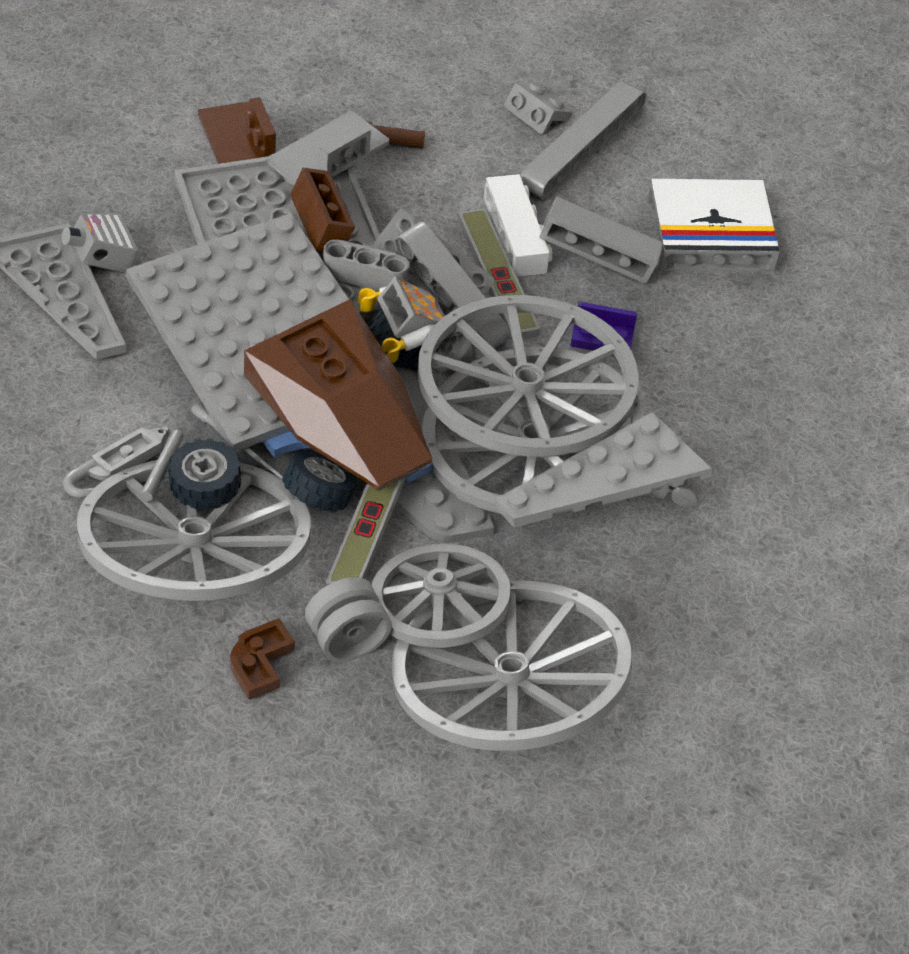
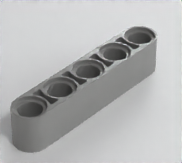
(447, 279)

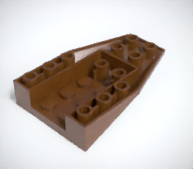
(340, 395)

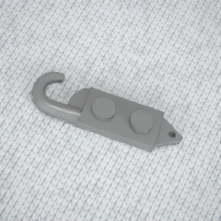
(122, 454)

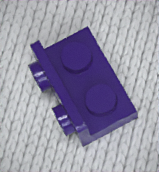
(620, 320)

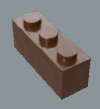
(321, 208)

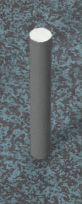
(161, 466)

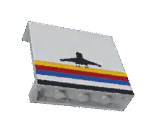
(714, 225)

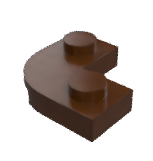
(252, 654)

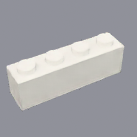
(517, 224)

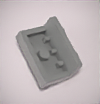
(535, 106)

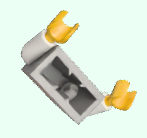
(408, 311)

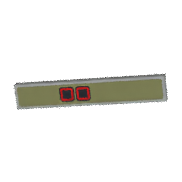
(493, 259)
(365, 532)

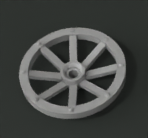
(441, 589)

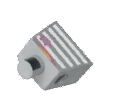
(102, 241)

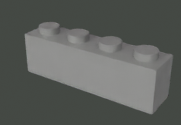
(601, 240)

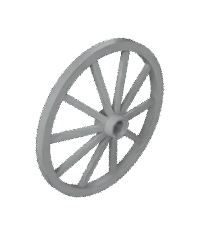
(527, 381)
(468, 489)
(192, 538)
(515, 674)

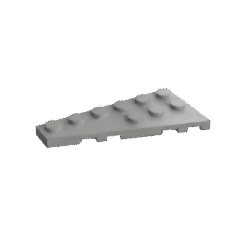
(62, 287)
(608, 471)

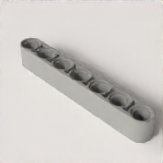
(582, 139)

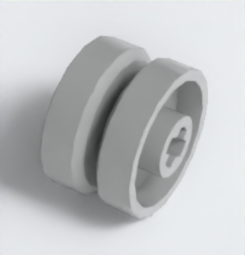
(348, 619)

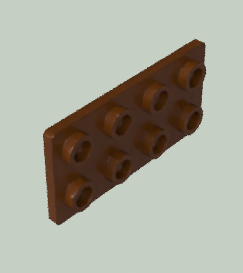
(239, 131)

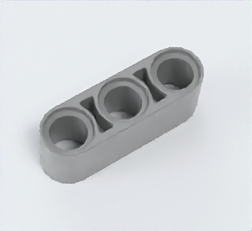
(363, 264)

